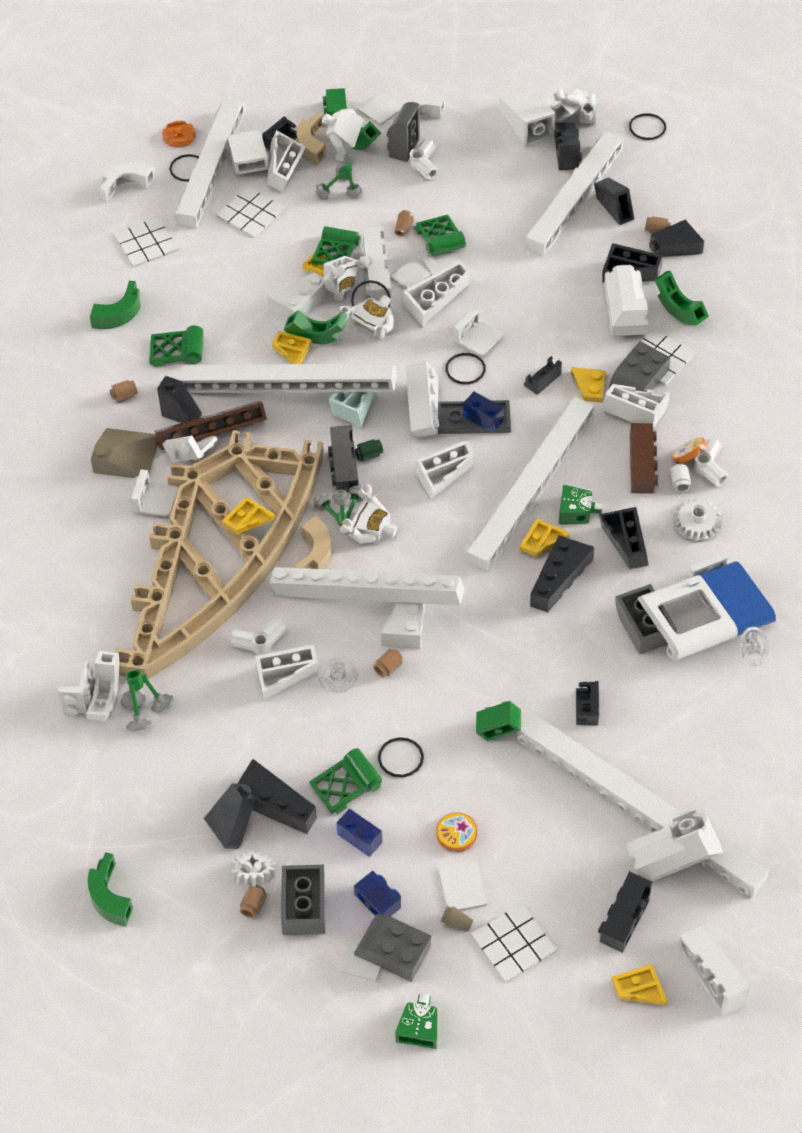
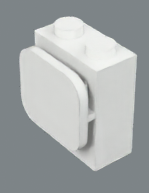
(247, 152)

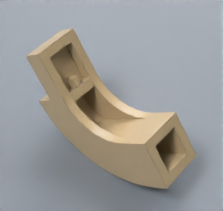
(306, 130)
(318, 536)

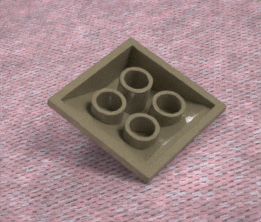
(123, 453)

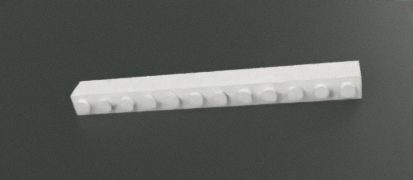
(289, 378)
(529, 485)

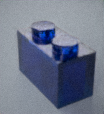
(483, 411)
(359, 832)
(377, 895)

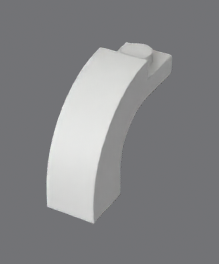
(429, 105)
(125, 174)
(105, 686)

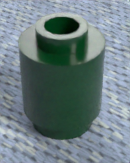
(369, 450)

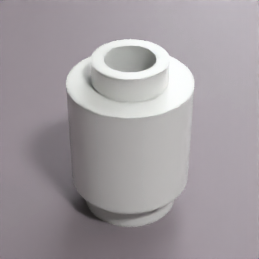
(680, 478)

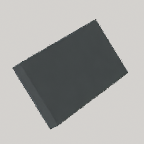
(452, 420)

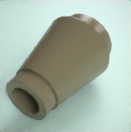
(455, 918)

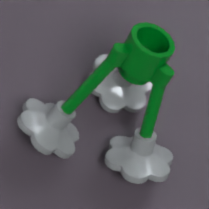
(134, 699)

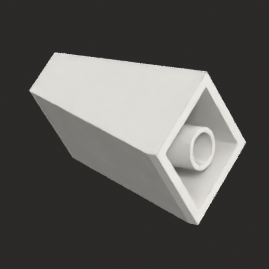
(528, 116)

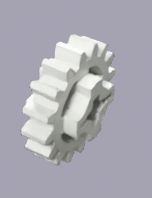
(252, 869)

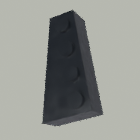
(560, 570)
(278, 799)

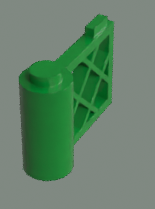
(337, 239)
(443, 241)
(190, 346)
(360, 772)

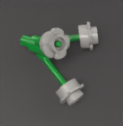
(343, 172)
(340, 498)

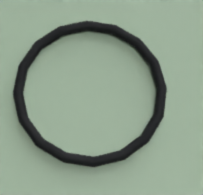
(648, 138)
(170, 168)
(365, 282)
(461, 382)
(400, 775)

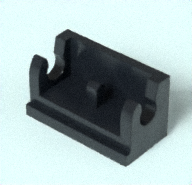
(283, 126)
(544, 376)
(587, 703)

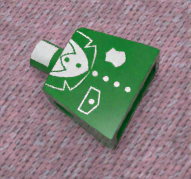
(577, 506)
(418, 1024)

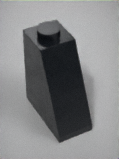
(615, 200)
(676, 240)
(176, 401)
(231, 815)

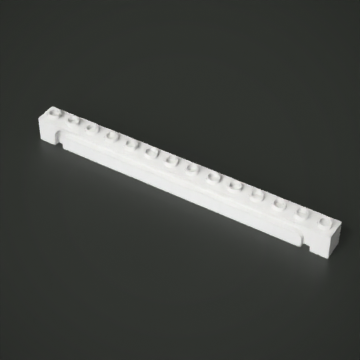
(631, 797)

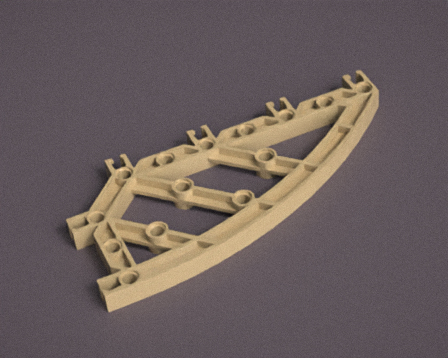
(175, 547)

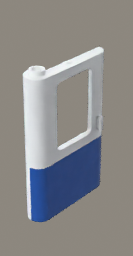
(731, 596)

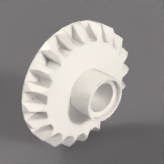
(697, 520)

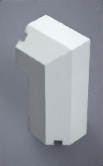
(626, 301)
(675, 847)

